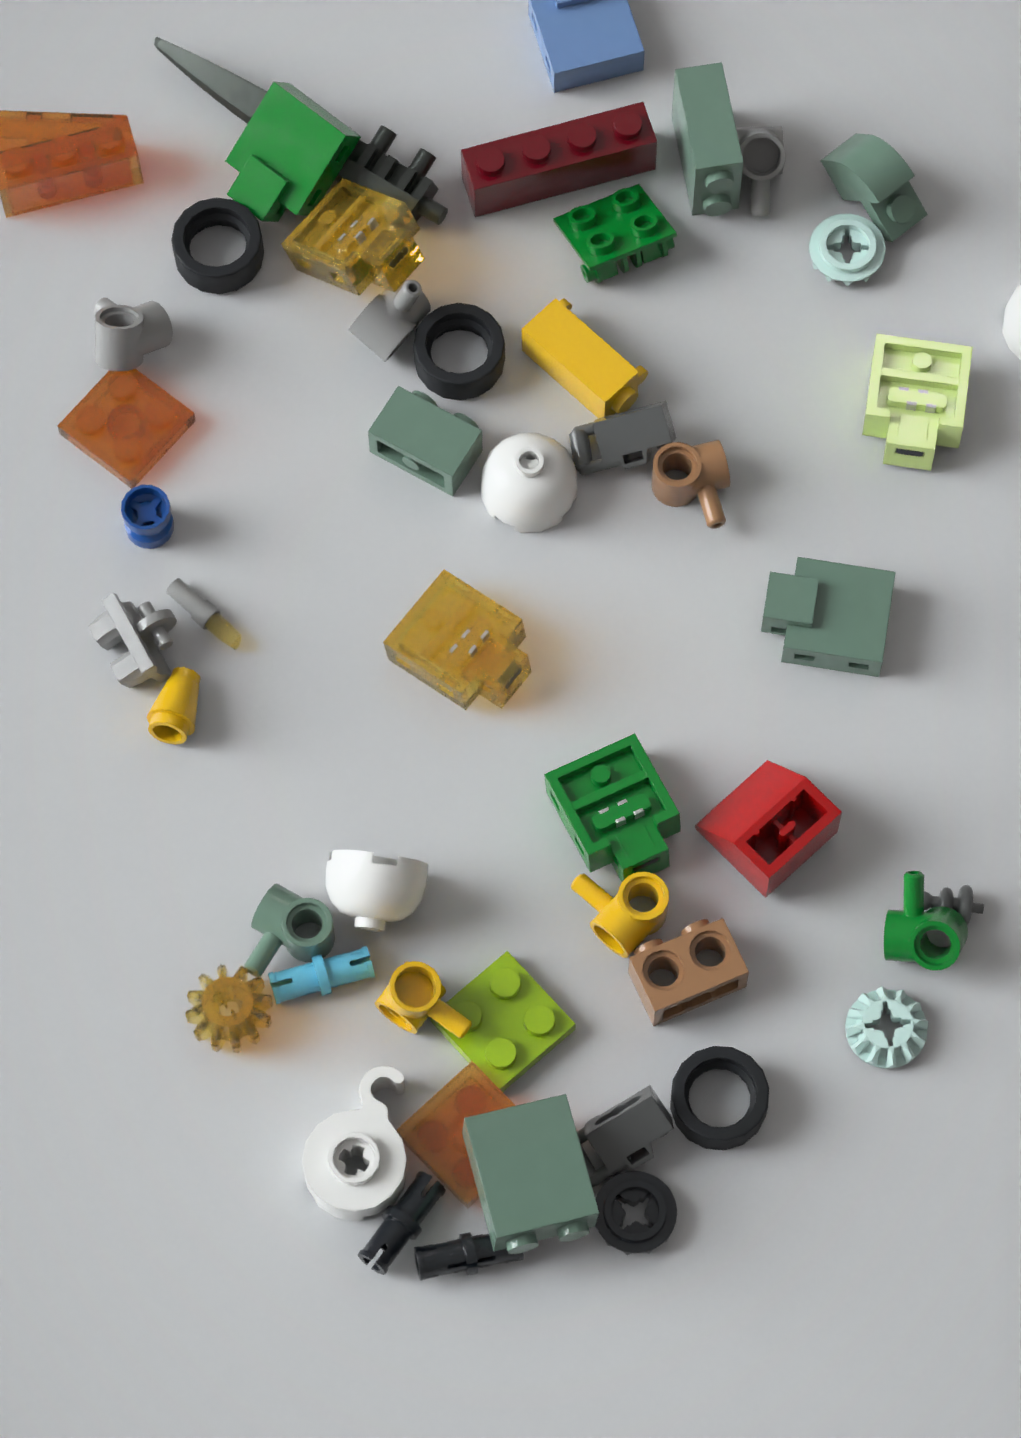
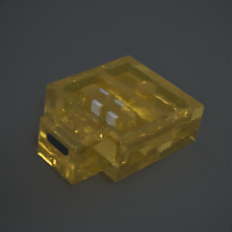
(356, 240)
(461, 644)

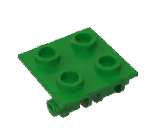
(615, 229)

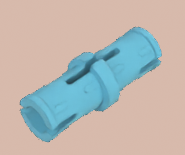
(321, 975)

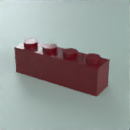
(559, 159)

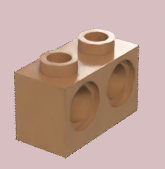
(694, 981)

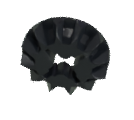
(634, 1188)

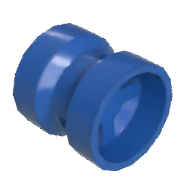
(144, 506)

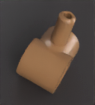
(706, 474)

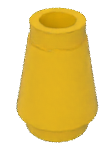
(175, 709)

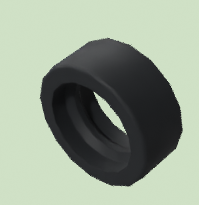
(209, 214)
(465, 318)
(724, 1059)

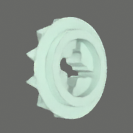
(863, 238)
(871, 1044)

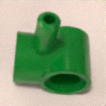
(907, 929)

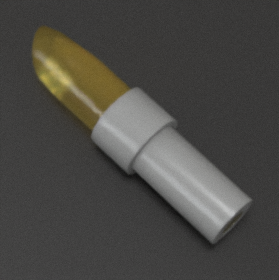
(204, 613)

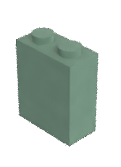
(707, 139)
(530, 1174)

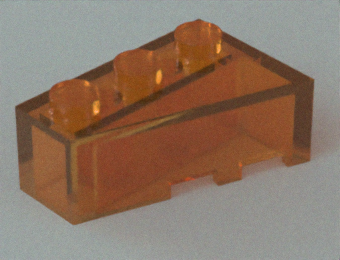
(63, 158)

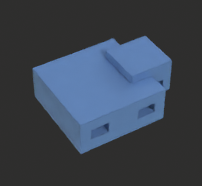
(586, 40)

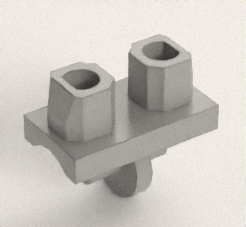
(124, 623)

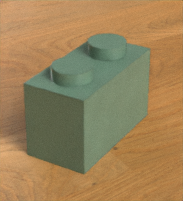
(426, 440)

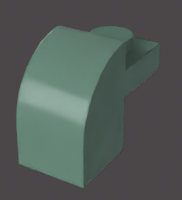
(879, 177)

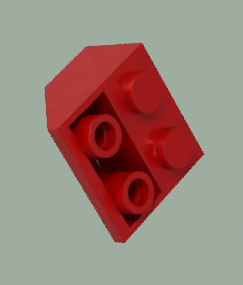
(770, 825)

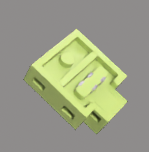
(916, 398)

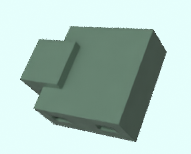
(830, 615)

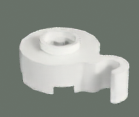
(364, 1134)

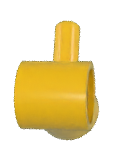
(618, 923)
(414, 996)

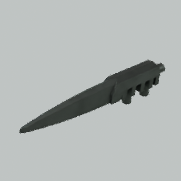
(364, 166)

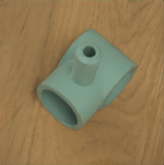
(278, 918)

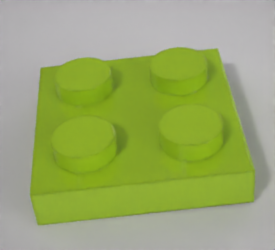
(510, 1021)

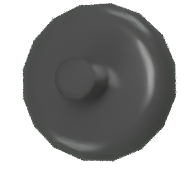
(962, 904)

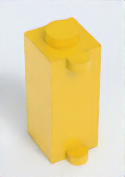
(581, 360)

